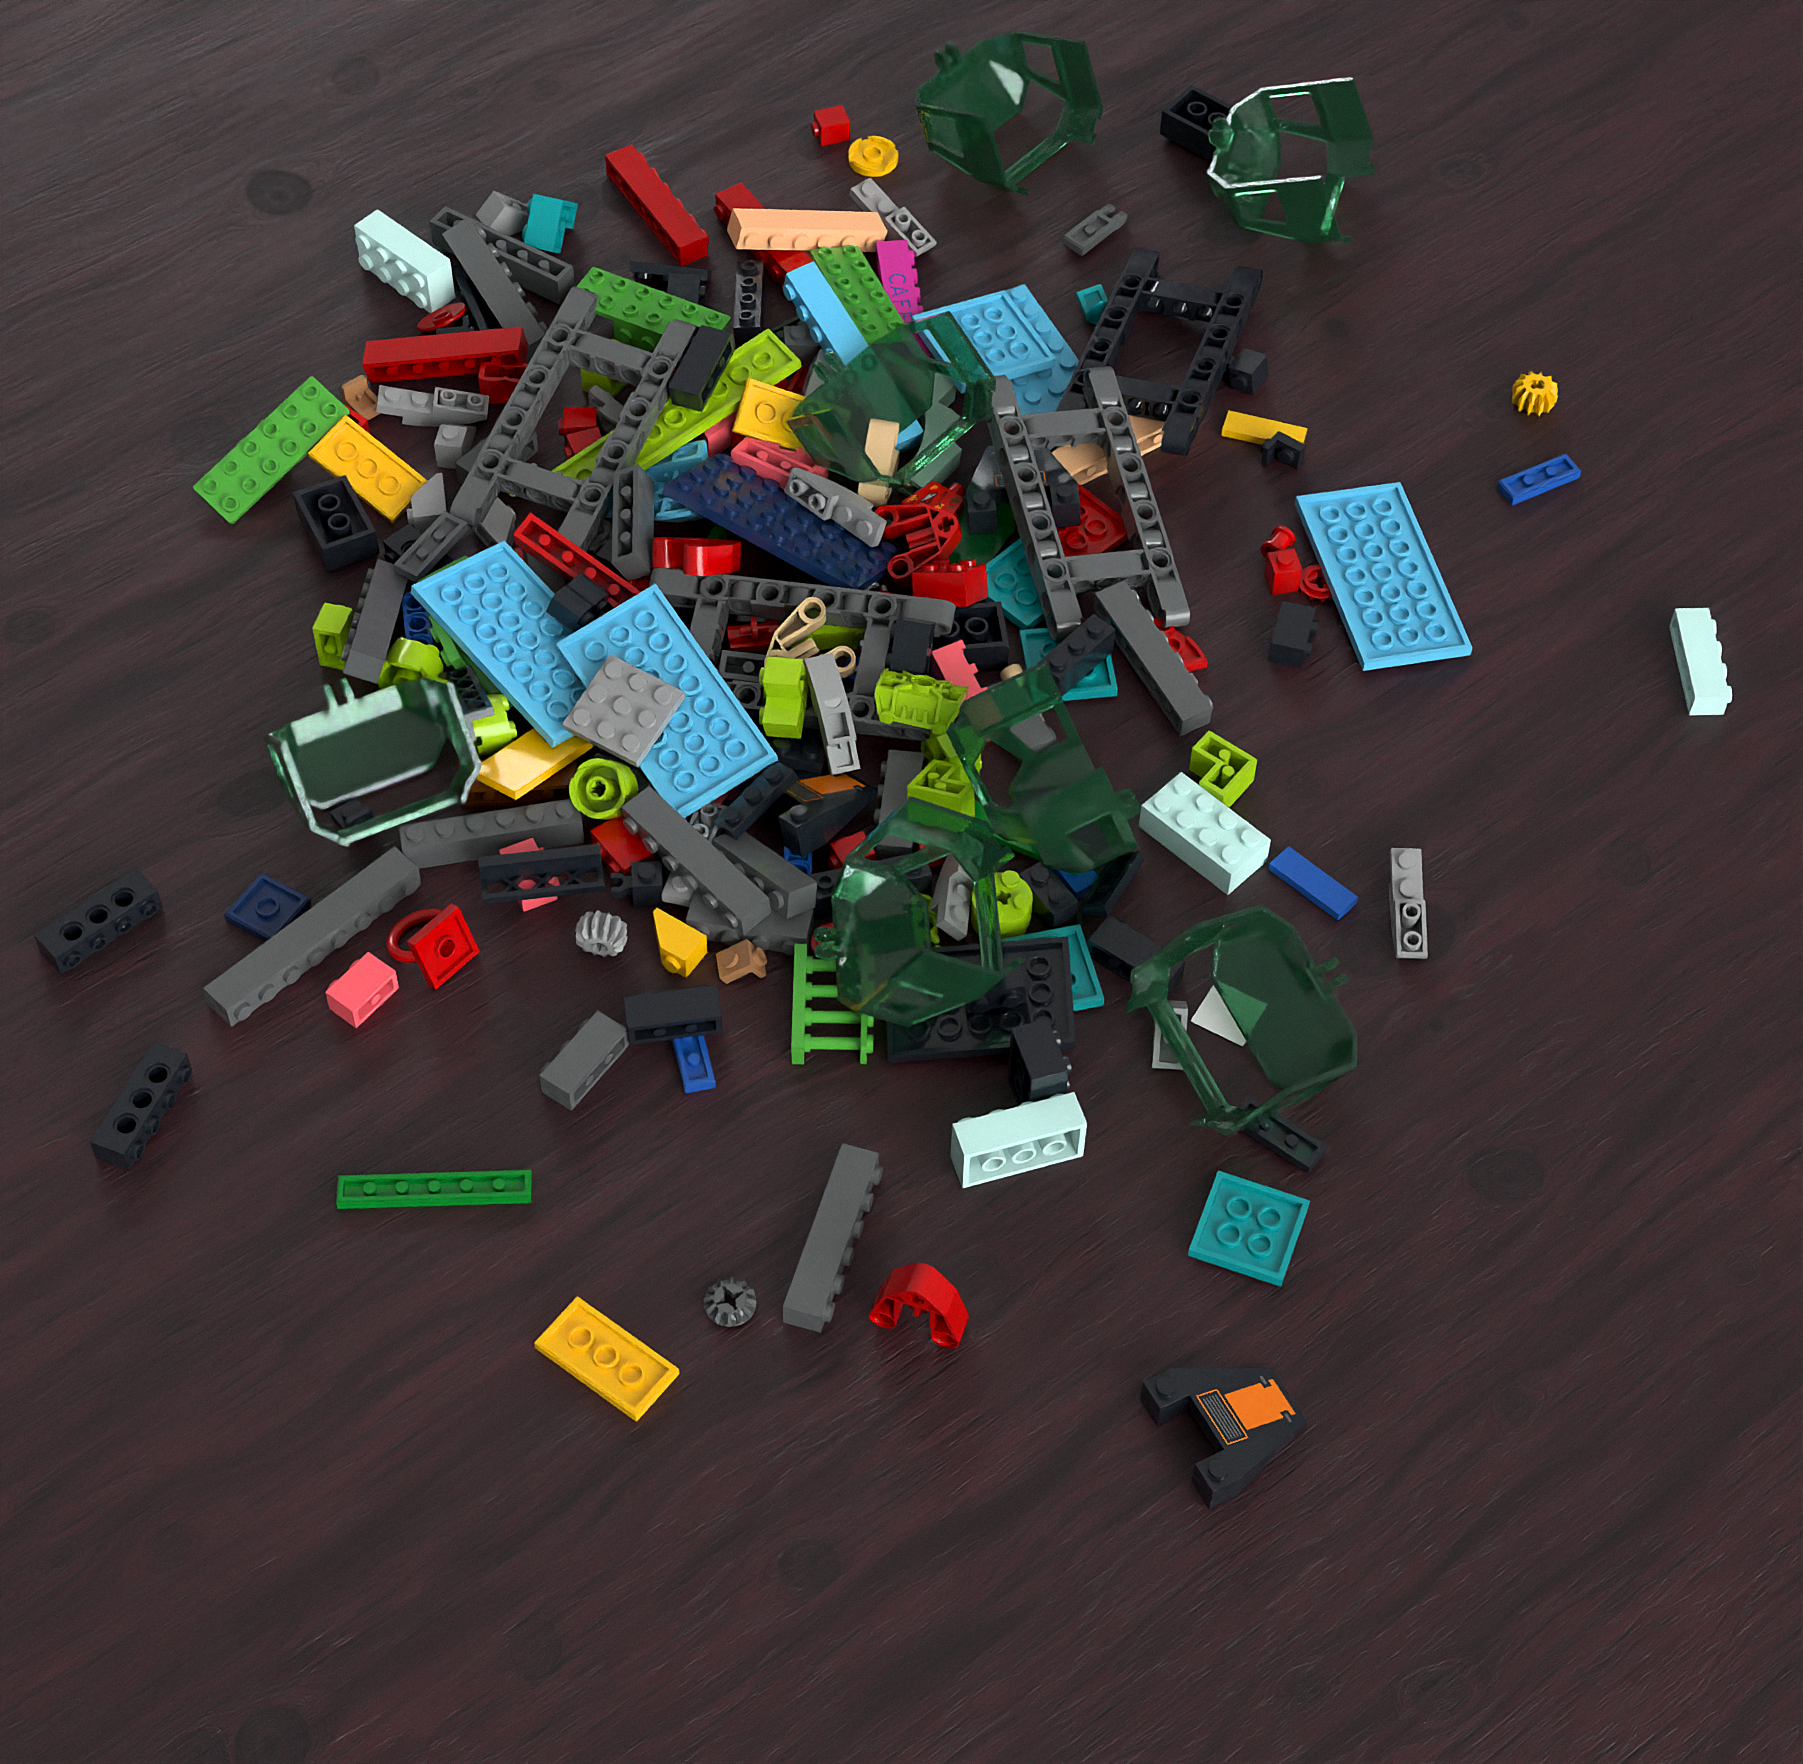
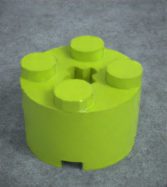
(409, 661)
(494, 731)
(595, 775)
(1013, 904)

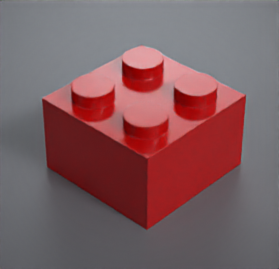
(957, 583)

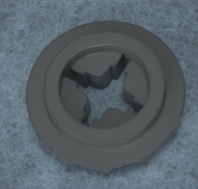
(724, 1313)

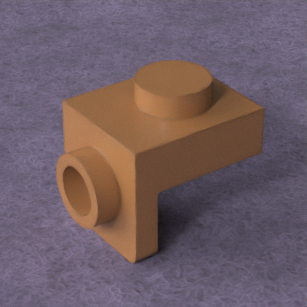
(359, 397)
(741, 960)

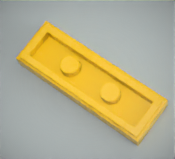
(1258, 429)

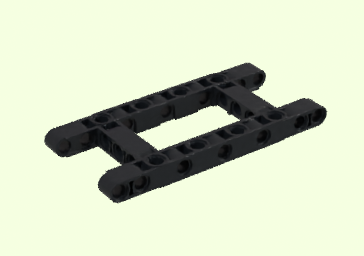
(1141, 291)

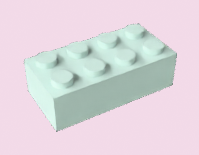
(404, 261)
(1204, 833)
(1018, 1139)

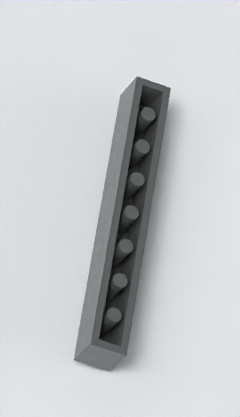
(312, 937)

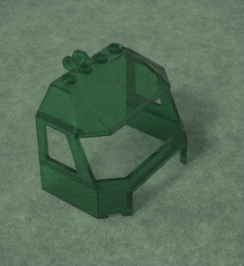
(988, 88)
(1250, 159)
(893, 384)
(370, 746)
(1057, 792)
(885, 927)
(1275, 1001)

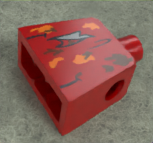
(940, 497)

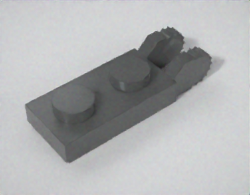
(1094, 229)

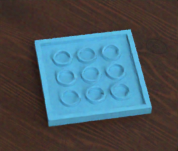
(997, 333)

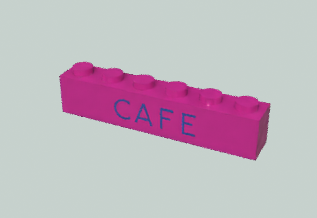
(899, 279)

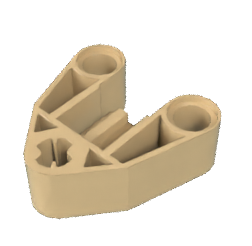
(881, 450)
(797, 628)

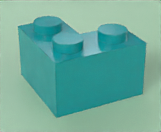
(548, 222)

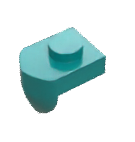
(1092, 303)

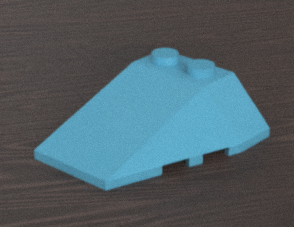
(667, 469)

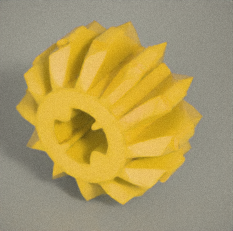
(1534, 393)

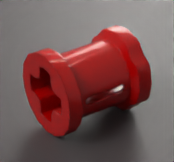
(1280, 540)

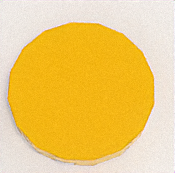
(873, 156)

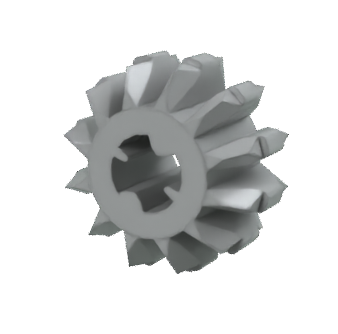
(601, 933)

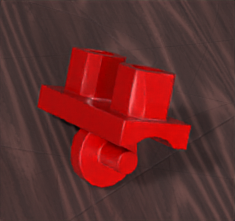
(751, 636)

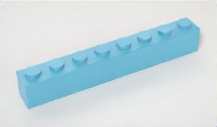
(833, 328)

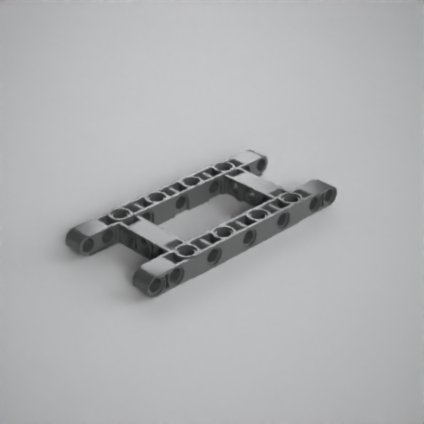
(566, 345)
(1059, 576)
(849, 609)

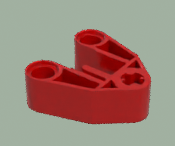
(924, 534)
(697, 555)
(924, 1292)

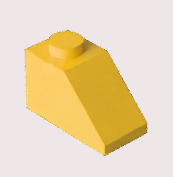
(678, 943)

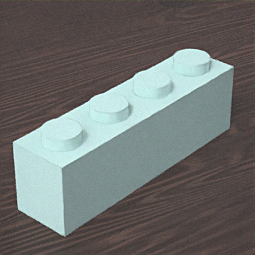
(1700, 661)

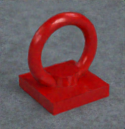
(438, 947)

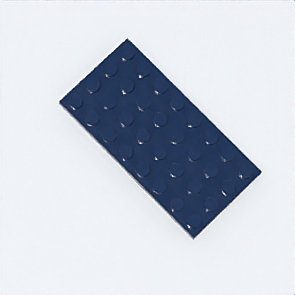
(778, 523)

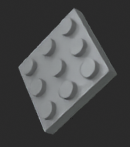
(624, 710)

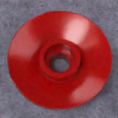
(442, 317)

